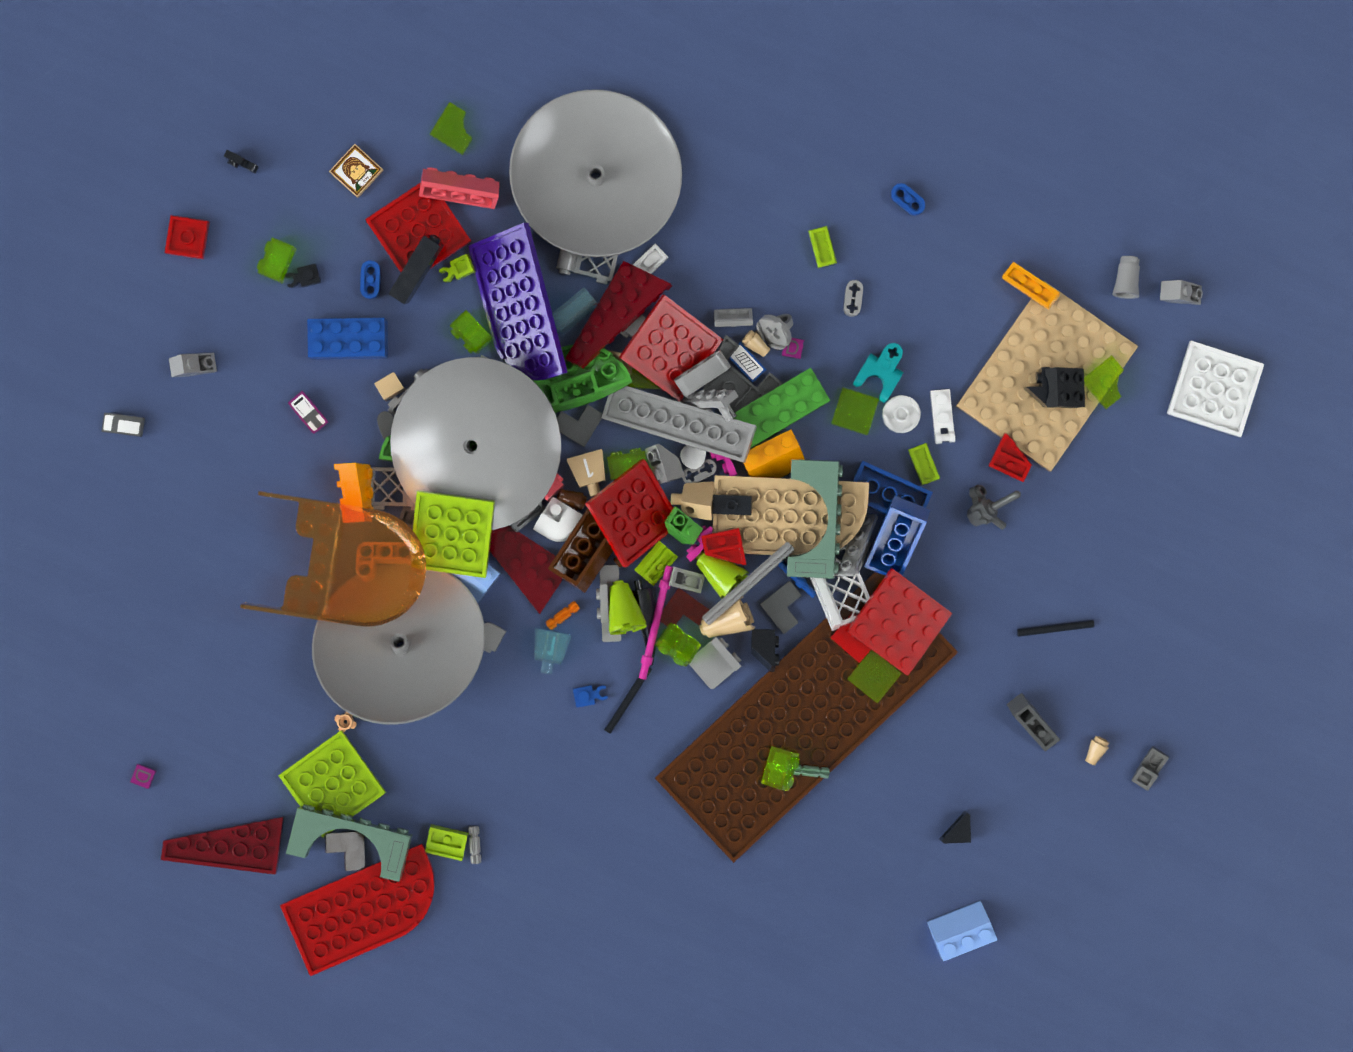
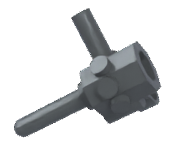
(986, 511)

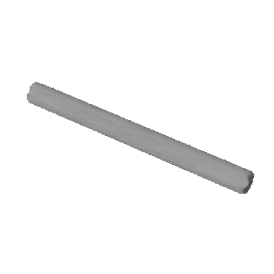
(749, 582)

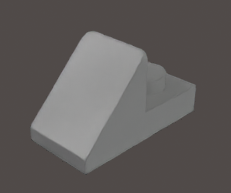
(686, 580)

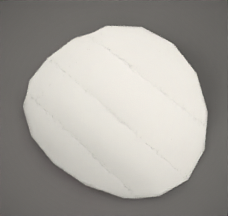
(692, 457)

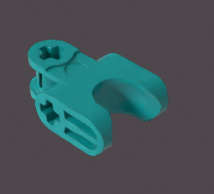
(884, 369)

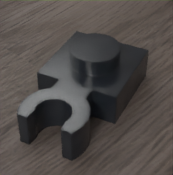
(236, 160)
(306, 275)

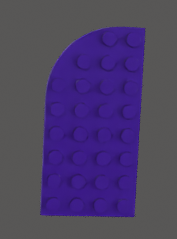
(518, 303)

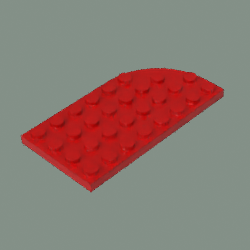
(360, 912)

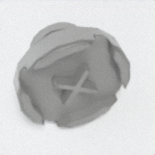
(775, 330)

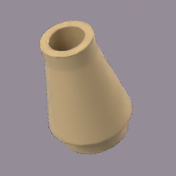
(755, 343)
(1096, 750)

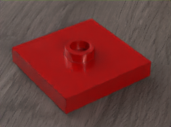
(187, 237)
(850, 643)

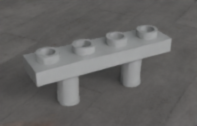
(713, 399)

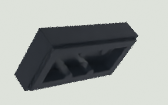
(732, 504)

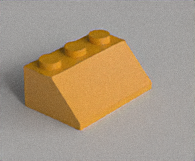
(773, 456)

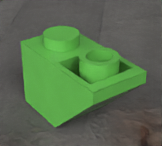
(682, 527)

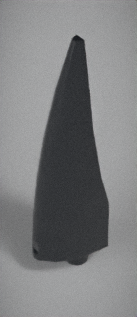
(647, 602)

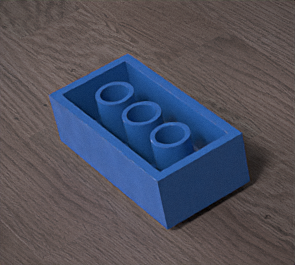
(347, 338)
(886, 485)
(897, 536)

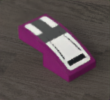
(308, 412)

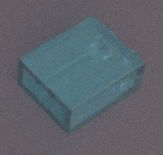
(573, 311)

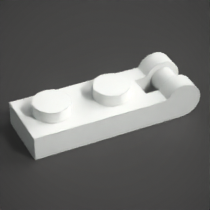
(942, 415)

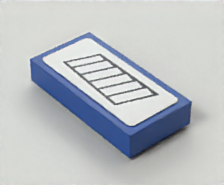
(747, 363)

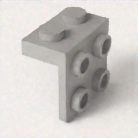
(715, 662)

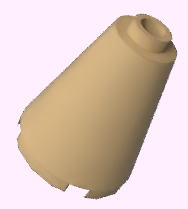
(734, 620)

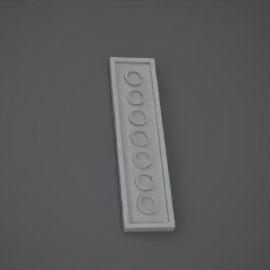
(680, 423)

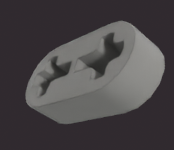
(848, 297)
(701, 476)

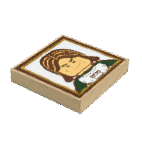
(356, 170)

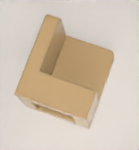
(389, 386)

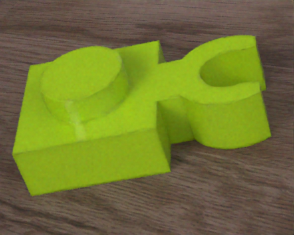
(459, 268)

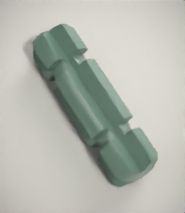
(812, 771)

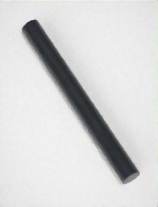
(1055, 628)
(625, 703)

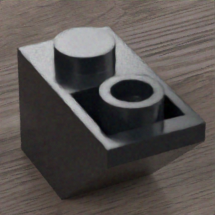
(763, 647)

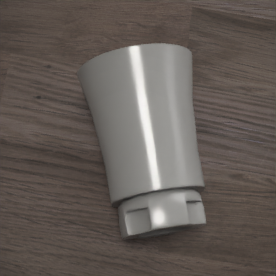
(1127, 278)

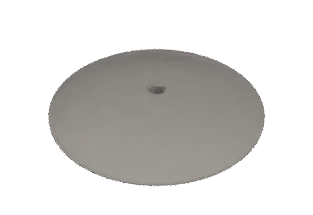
(605, 136)
(497, 410)
(409, 682)

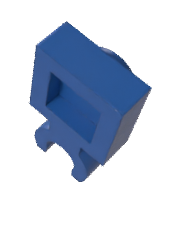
(586, 695)

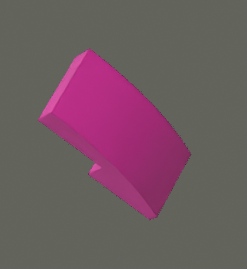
(728, 466)
(694, 550)

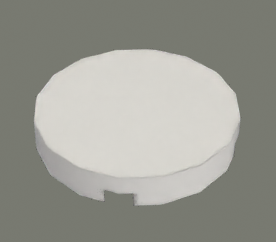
(901, 414)

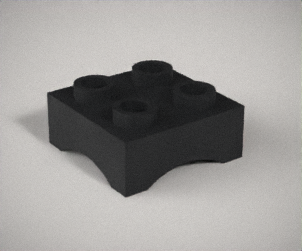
(1065, 387)

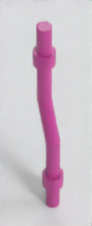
(647, 658)

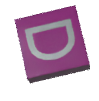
(794, 349)
(143, 776)

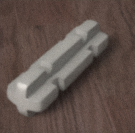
(474, 842)

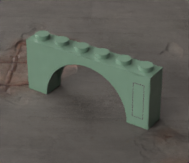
(824, 478)
(390, 843)

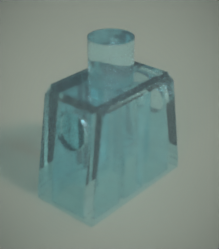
(550, 648)

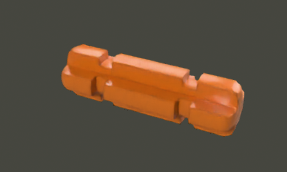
(562, 615)

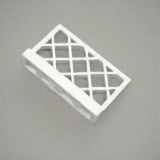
(830, 605)

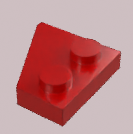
(1010, 459)
(725, 546)

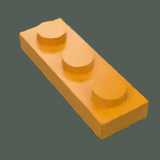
(1031, 285)

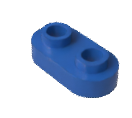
(908, 199)
(370, 280)

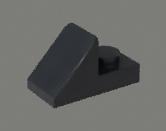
(1040, 393)

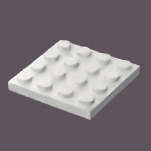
(1215, 389)

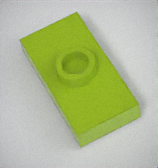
(822, 247)
(923, 464)

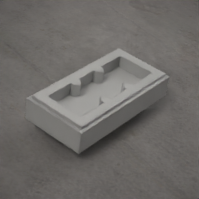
(733, 317)

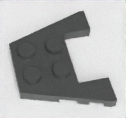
(736, 381)

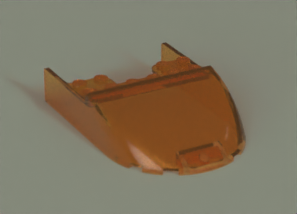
(361, 565)

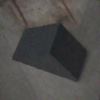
(959, 831)

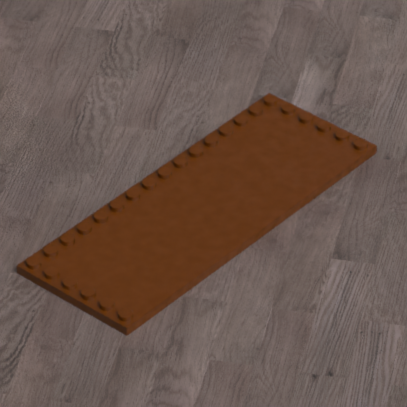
(799, 708)

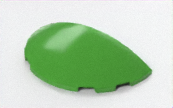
(582, 386)

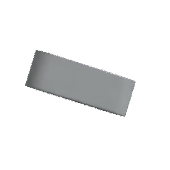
(702, 373)

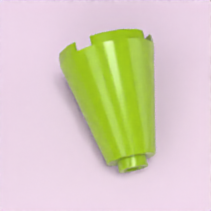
(720, 573)
(624, 610)

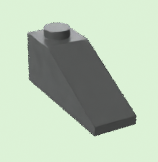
(1032, 722)

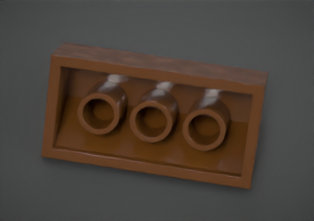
(582, 554)

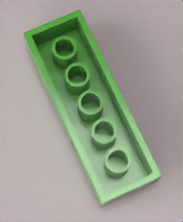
(783, 406)

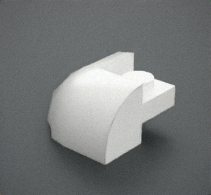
(557, 521)

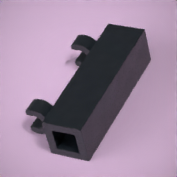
(416, 268)

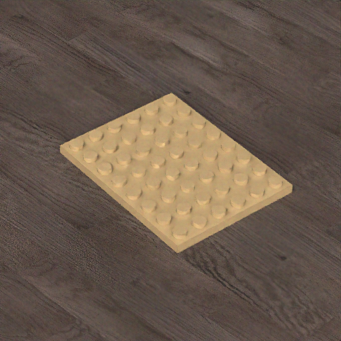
(1042, 338)

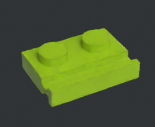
(654, 563)
(446, 842)

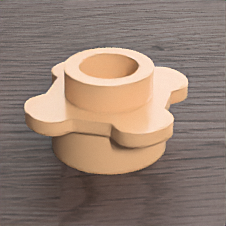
(340, 722)

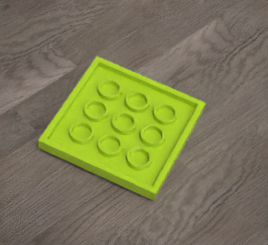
(454, 532)
(333, 778)

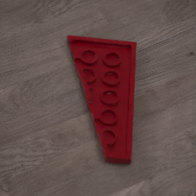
(618, 308)
(526, 565)
(240, 847)

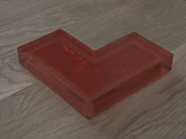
(681, 605)

